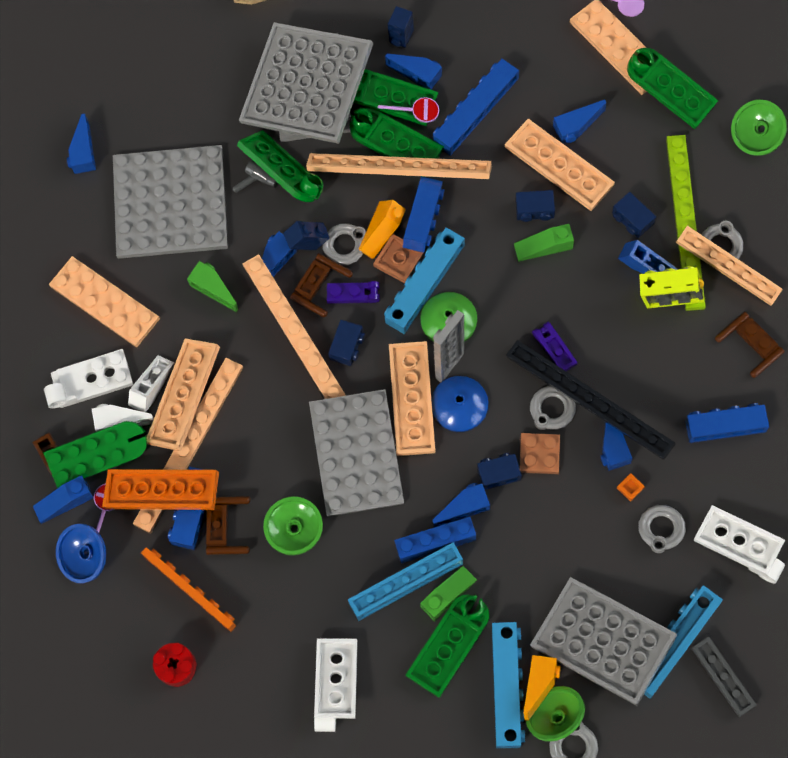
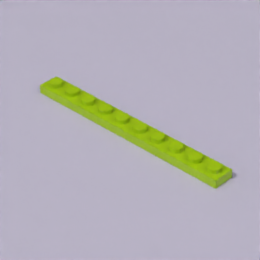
(683, 201)

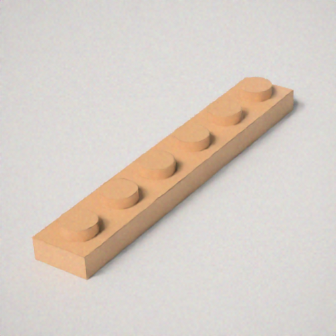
(729, 265)

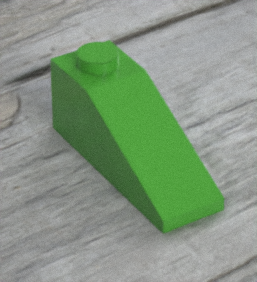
(545, 243)
(208, 282)
(444, 595)

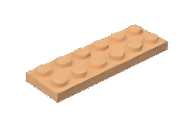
(608, 37)
(559, 164)
(104, 301)
(182, 394)
(411, 398)

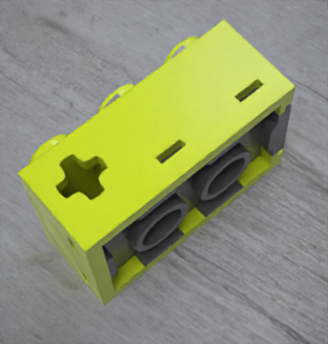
(671, 287)

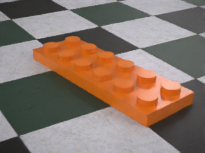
(161, 489)

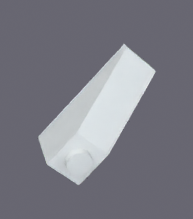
(149, 384)
(109, 415)

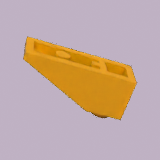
(382, 226)
(541, 681)

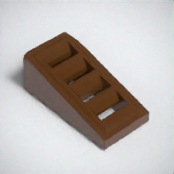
(47, 437)

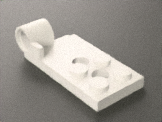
(71, 382)
(758, 551)
(335, 699)

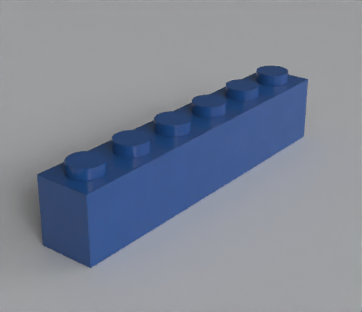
(476, 106)

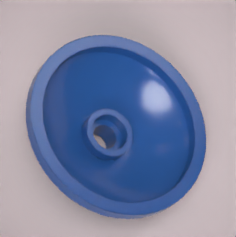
(459, 415)
(73, 553)

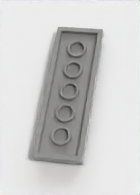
(449, 345)

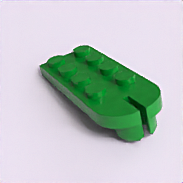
(670, 86)
(384, 90)
(391, 137)
(282, 167)
(96, 452)
(449, 644)

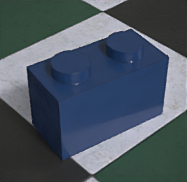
(400, 27)
(535, 205)
(633, 215)
(306, 235)
(346, 343)
(499, 471)

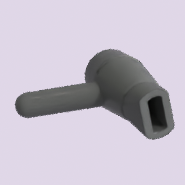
(255, 173)

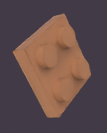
(397, 260)
(539, 453)

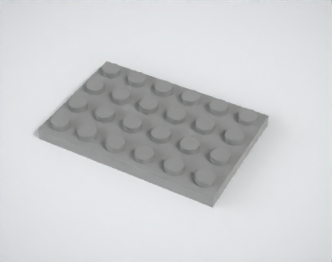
(356, 453)
(604, 641)

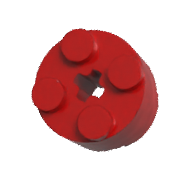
(164, 660)

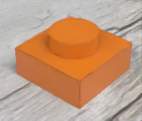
(630, 487)

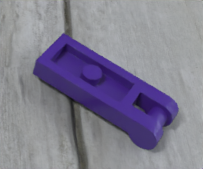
(353, 292)
(554, 347)

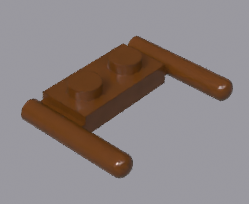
(313, 280)
(756, 338)
(217, 527)

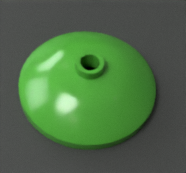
(748, 121)
(434, 312)
(290, 513)
(557, 714)

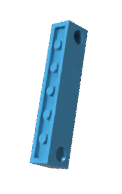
(424, 280)
(405, 581)
(687, 628)
(506, 684)

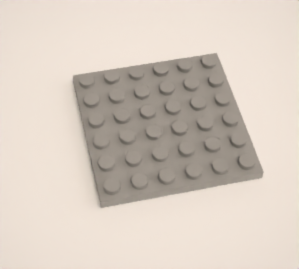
(306, 82)
(169, 202)

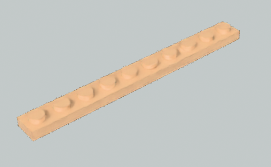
(399, 166)
(293, 328)
(199, 427)

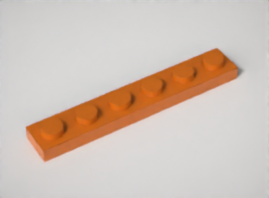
(195, 593)

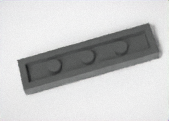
(723, 676)

